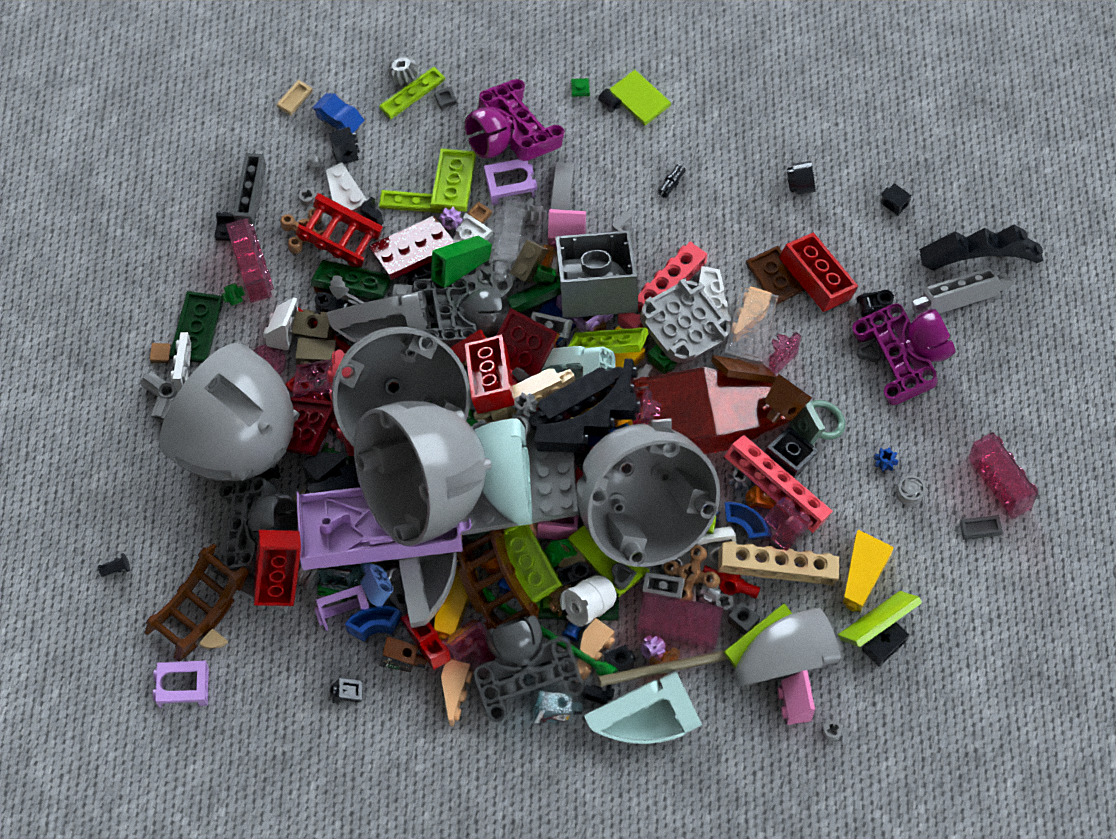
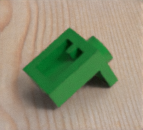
(544, 274)

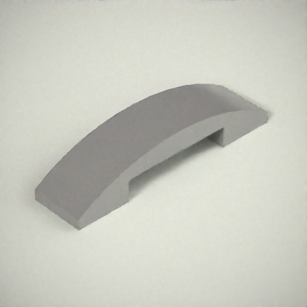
(562, 186)

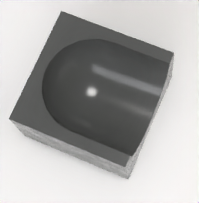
(597, 274)

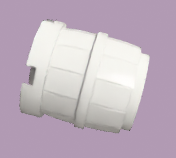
(588, 600)

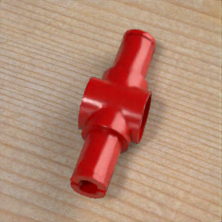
(734, 583)

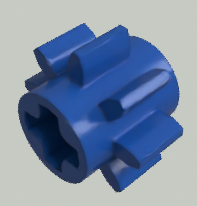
(887, 454)

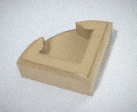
(213, 640)

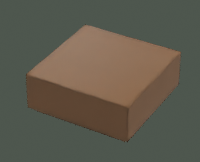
(480, 212)
(160, 352)

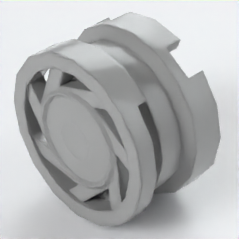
(911, 491)
(308, 578)

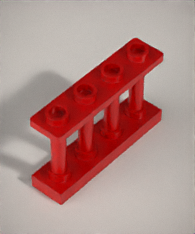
(339, 214)

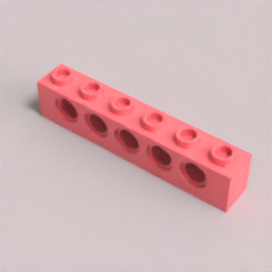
(691, 254)
(776, 480)

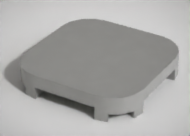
(684, 322)

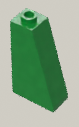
(458, 259)

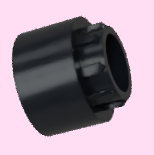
(801, 178)

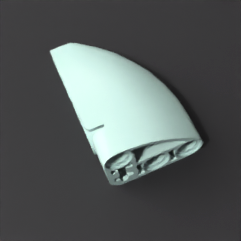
(580, 360)
(508, 480)
(647, 713)

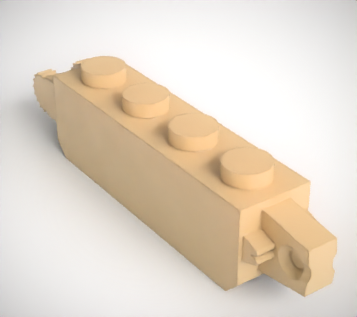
(539, 385)

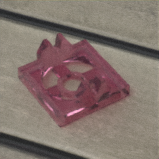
(784, 351)
(319, 371)
(648, 408)

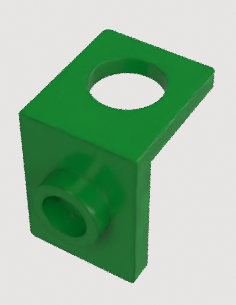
(556, 553)

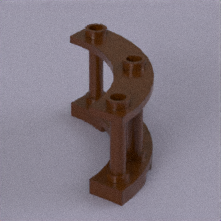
(475, 588)
(213, 614)

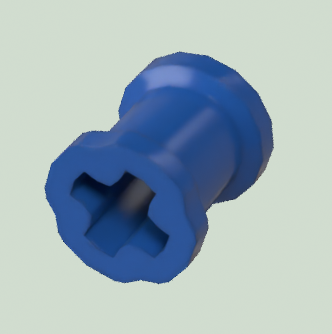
(571, 632)

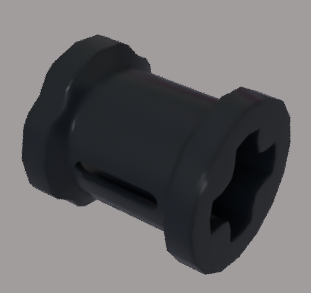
(609, 100)

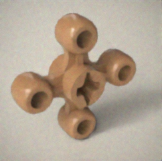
(288, 223)
(692, 567)

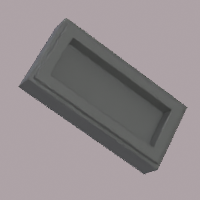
(981, 527)

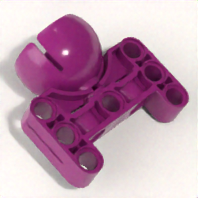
(509, 121)
(919, 341)

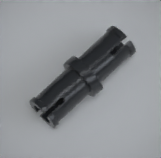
(671, 181)

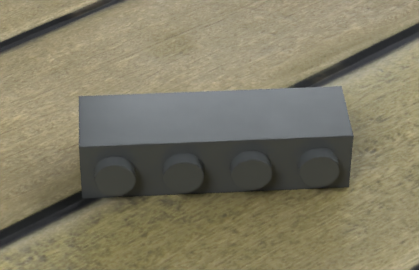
(250, 187)

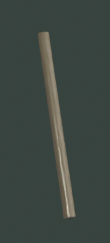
(661, 668)

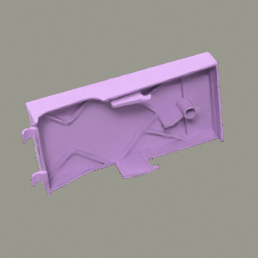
(342, 531)

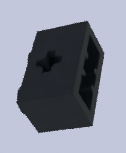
(344, 145)
(879, 651)

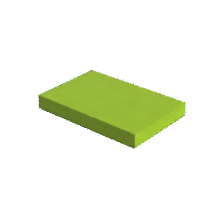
(640, 97)

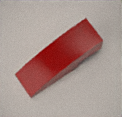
(428, 643)

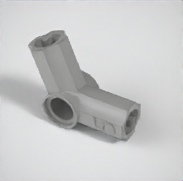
(159, 388)

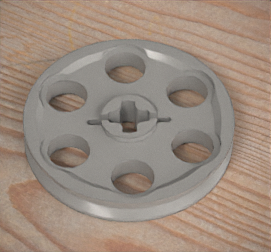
(477, 280)

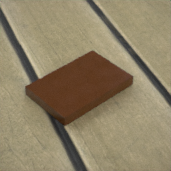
(774, 275)
(743, 369)

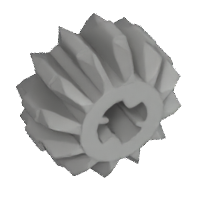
(403, 70)

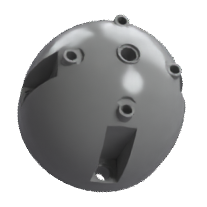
(382, 356)
(229, 417)
(418, 469)
(652, 502)

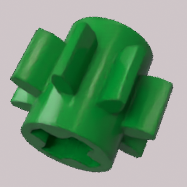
(233, 294)

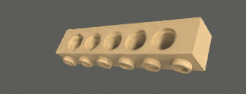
(770, 569)

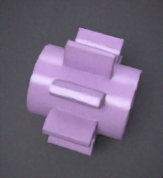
(450, 218)
(653, 647)

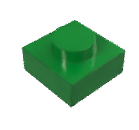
(580, 87)

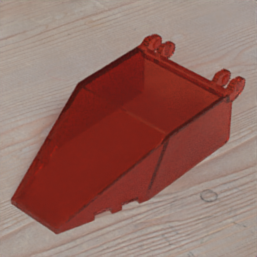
(711, 406)

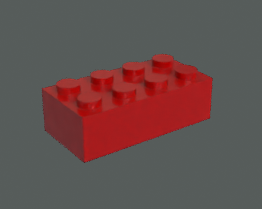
(818, 272)
(489, 374)
(276, 568)

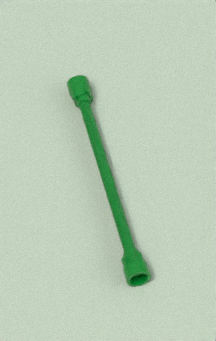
(601, 668)

